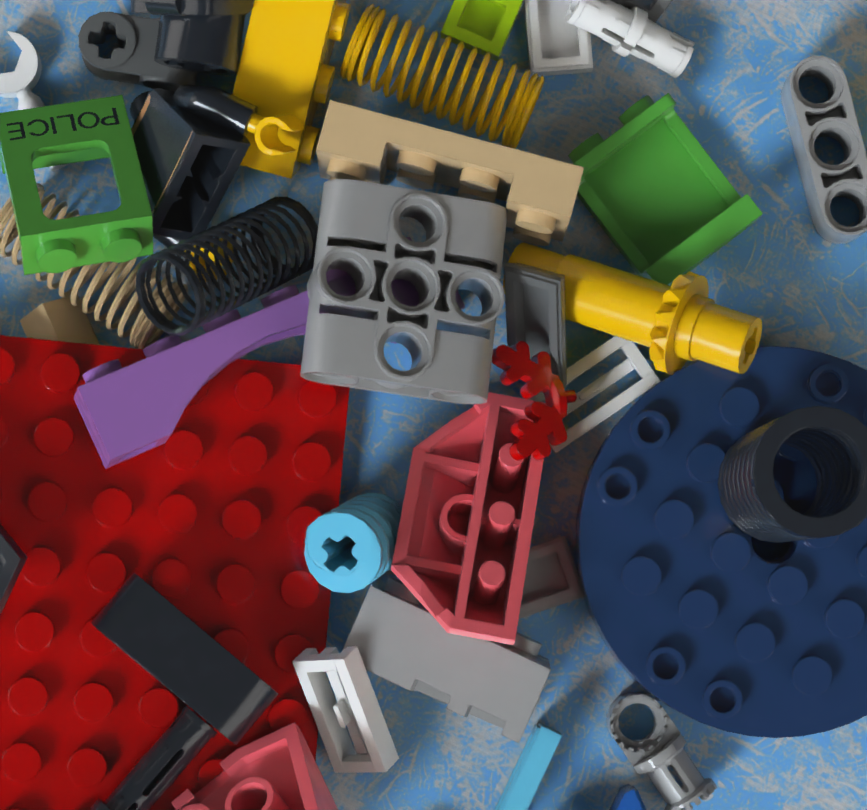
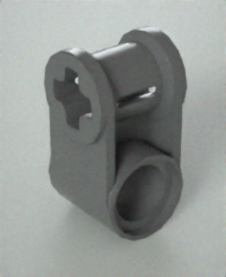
(136, 61)

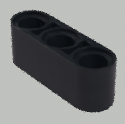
(184, 658)

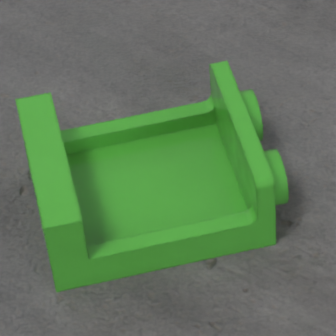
(659, 192)

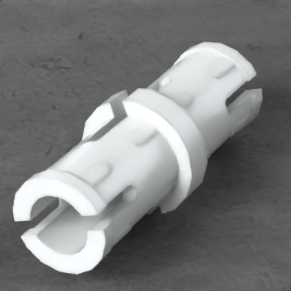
(632, 33)

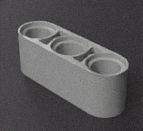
(830, 119)

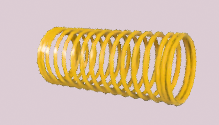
(515, 117)

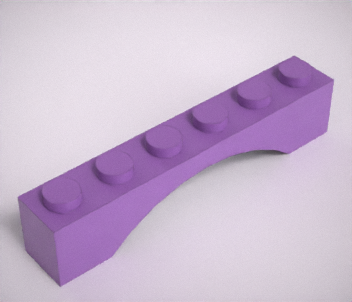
(142, 403)

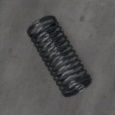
(173, 254)

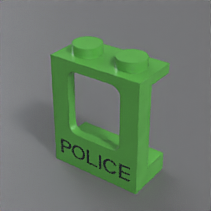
(66, 136)

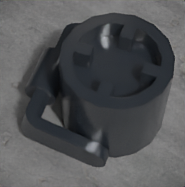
(198, 33)

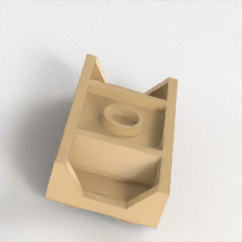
(368, 143)

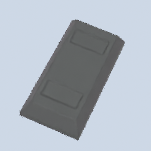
(537, 313)

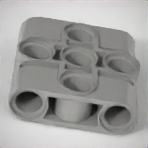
(364, 239)

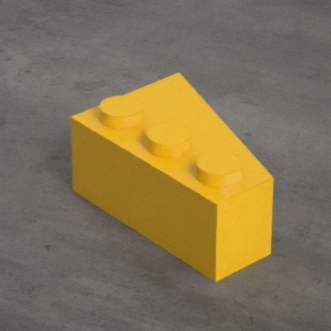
(289, 72)

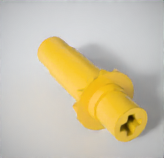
(671, 320)

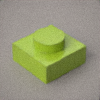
(482, 24)

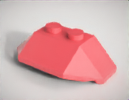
(470, 522)

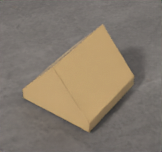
(59, 322)

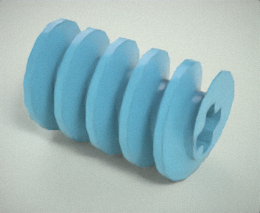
(353, 542)

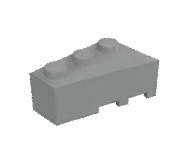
(467, 673)

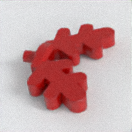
(538, 377)

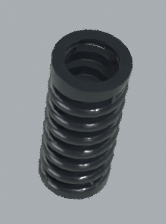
(838, 454)

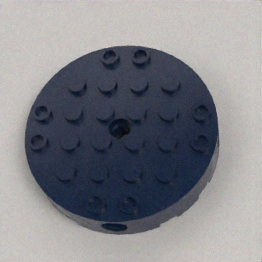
(679, 584)

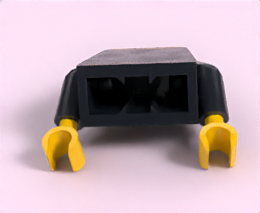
(191, 150)

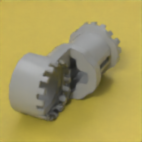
(658, 751)

